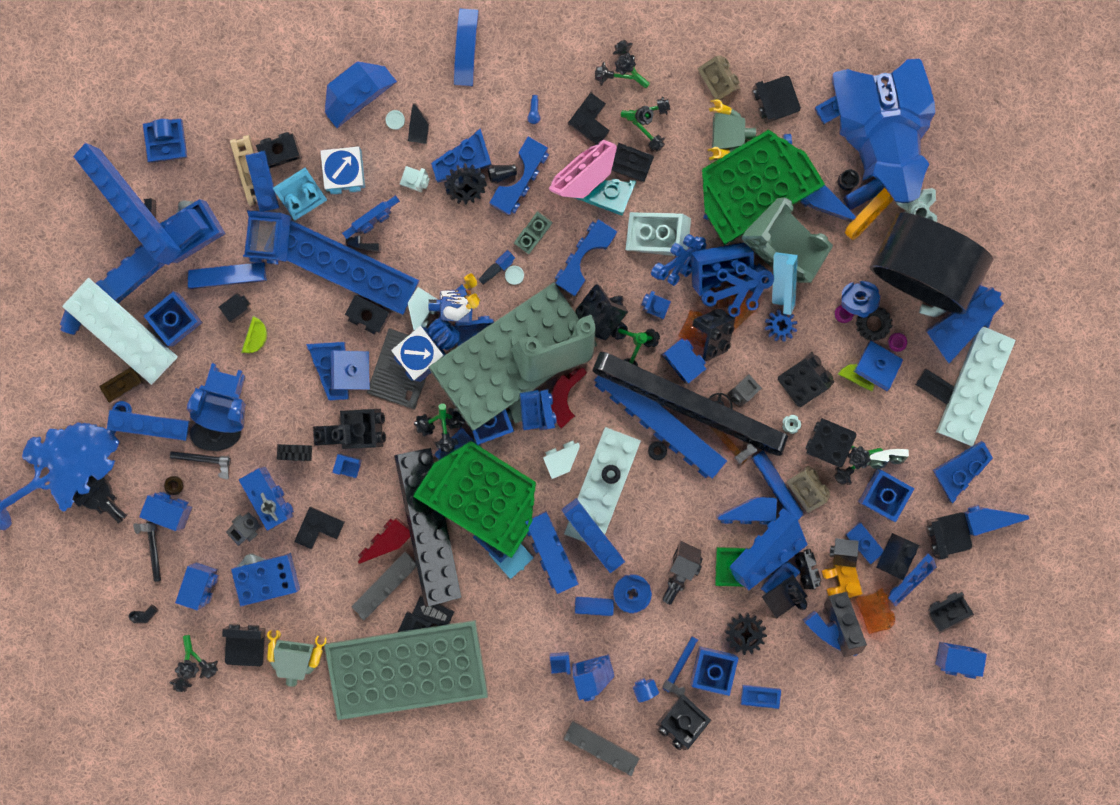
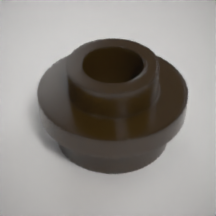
(167, 485)

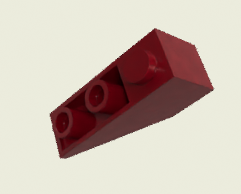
(391, 539)

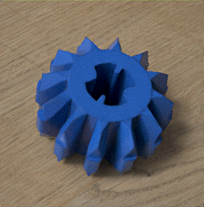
(775, 329)
(443, 334)

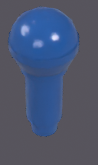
(533, 116)

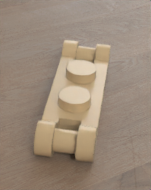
(243, 167)

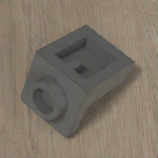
(744, 391)

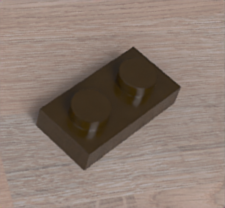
(120, 384)

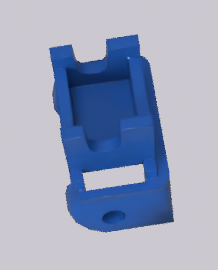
(218, 402)

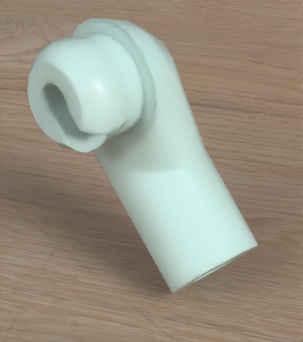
(931, 311)

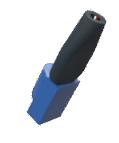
(502, 262)

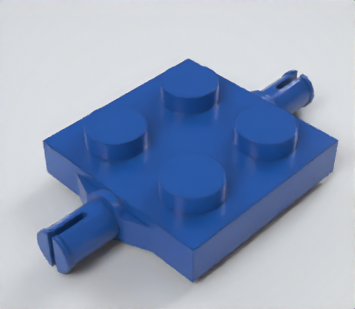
(366, 222)

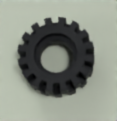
(881, 333)
(294, 452)

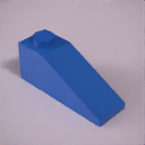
(828, 203)
(985, 519)

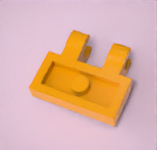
(847, 580)

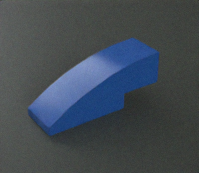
(828, 633)

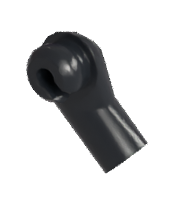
(143, 617)

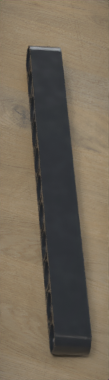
(690, 403)

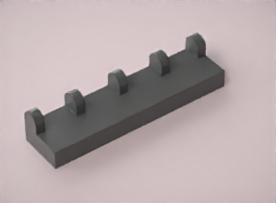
(384, 585)
(601, 748)

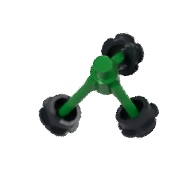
(644, 116)
(648, 338)

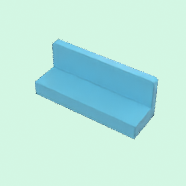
(785, 281)

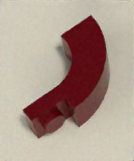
(560, 396)

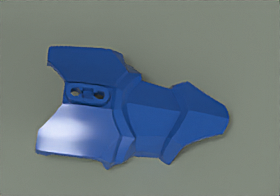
(888, 131)

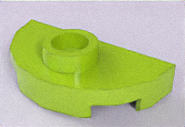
(255, 337)
(849, 374)

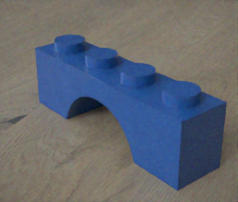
(507, 198)
(599, 237)
(148, 425)
(593, 535)

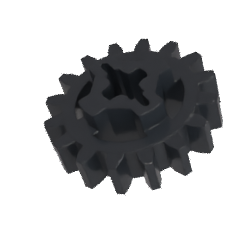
(467, 185)
(736, 632)

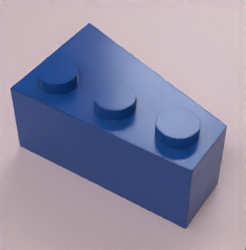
(708, 261)

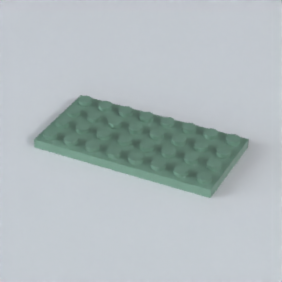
(482, 371)
(406, 670)

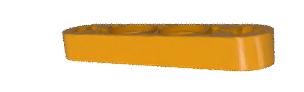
(868, 214)

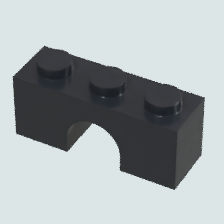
(850, 634)

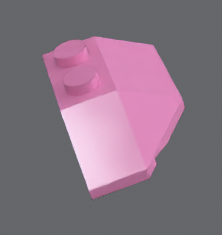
(585, 171)

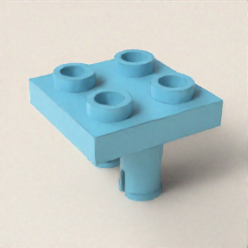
(299, 193)

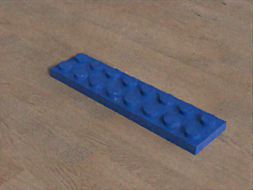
(350, 268)

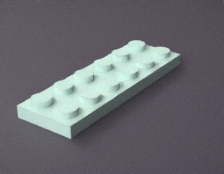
(119, 331)
(975, 386)
(597, 495)

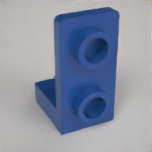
(655, 305)

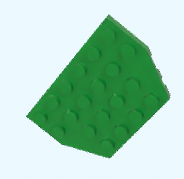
(751, 179)
(481, 496)

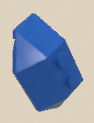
(355, 90)

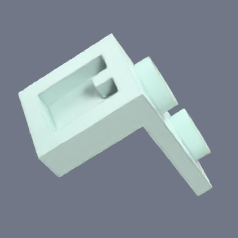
(415, 179)

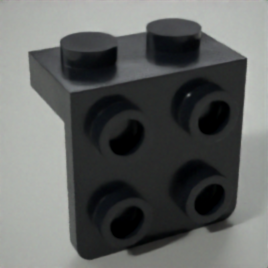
(776, 99)
(603, 311)
(719, 330)
(806, 380)
(831, 442)
(949, 535)
(244, 645)

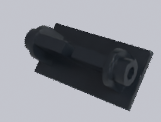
(809, 578)

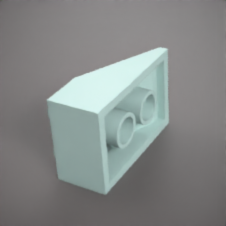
(656, 232)

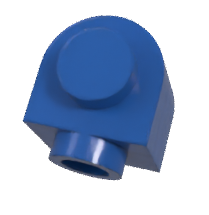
(645, 689)

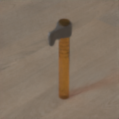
(740, 456)

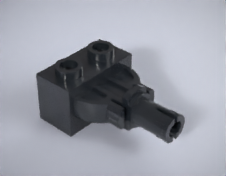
(100, 498)
(685, 564)

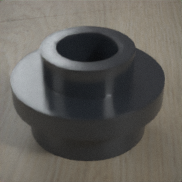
(651, 450)
(606, 469)

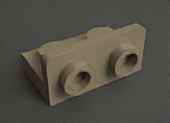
(719, 77)
(809, 489)

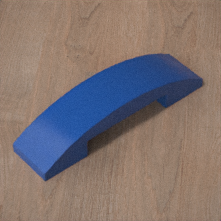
(465, 47)

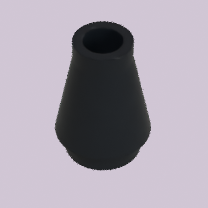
(501, 172)

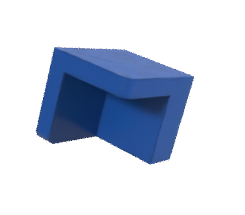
(347, 465)
(560, 662)

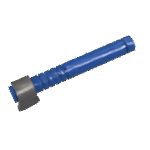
(669, 685)

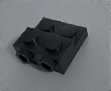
(364, 428)
(683, 723)

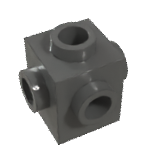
(243, 528)

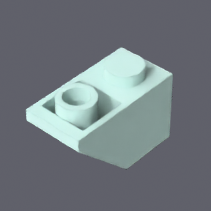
(419, 308)
(561, 461)

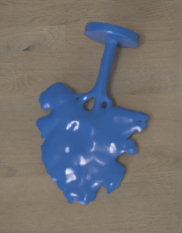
(71, 459)

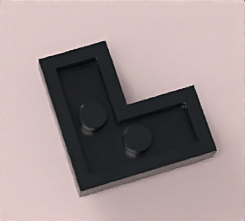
(585, 122)
(316, 522)

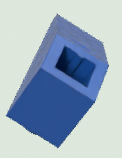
(755, 509)

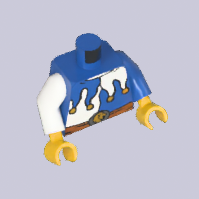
(458, 303)

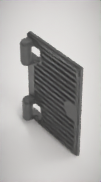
(390, 379)

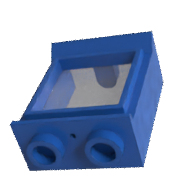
(267, 237)

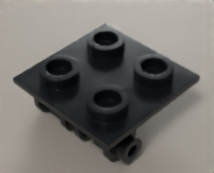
(785, 597)

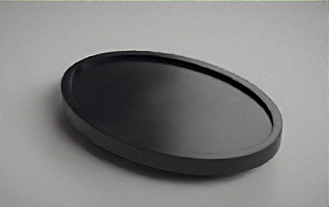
(213, 440)

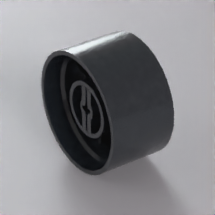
(931, 262)

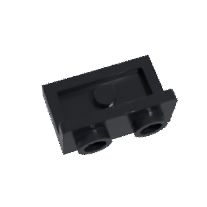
(950, 612)

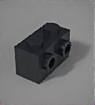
(897, 556)

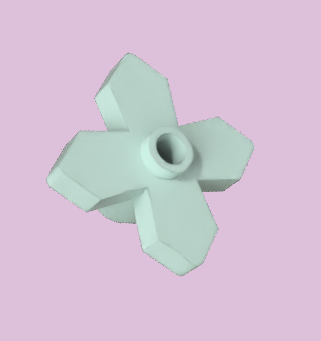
(926, 199)

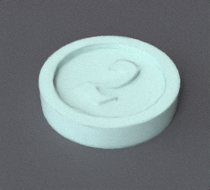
(395, 119)
(514, 275)

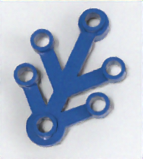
(661, 272)
(741, 288)

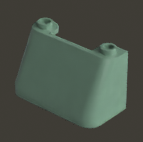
(782, 233)
(539, 363)

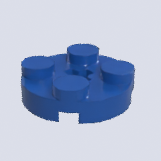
(860, 307)
(622, 598)

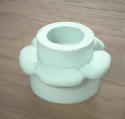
(786, 424)

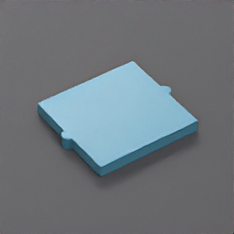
(513, 565)

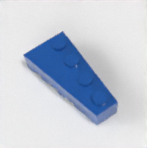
(957, 330)
(770, 551)
(552, 553)
(592, 676)

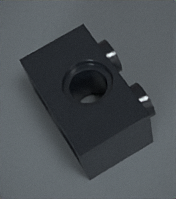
(290, 149)
(359, 306)

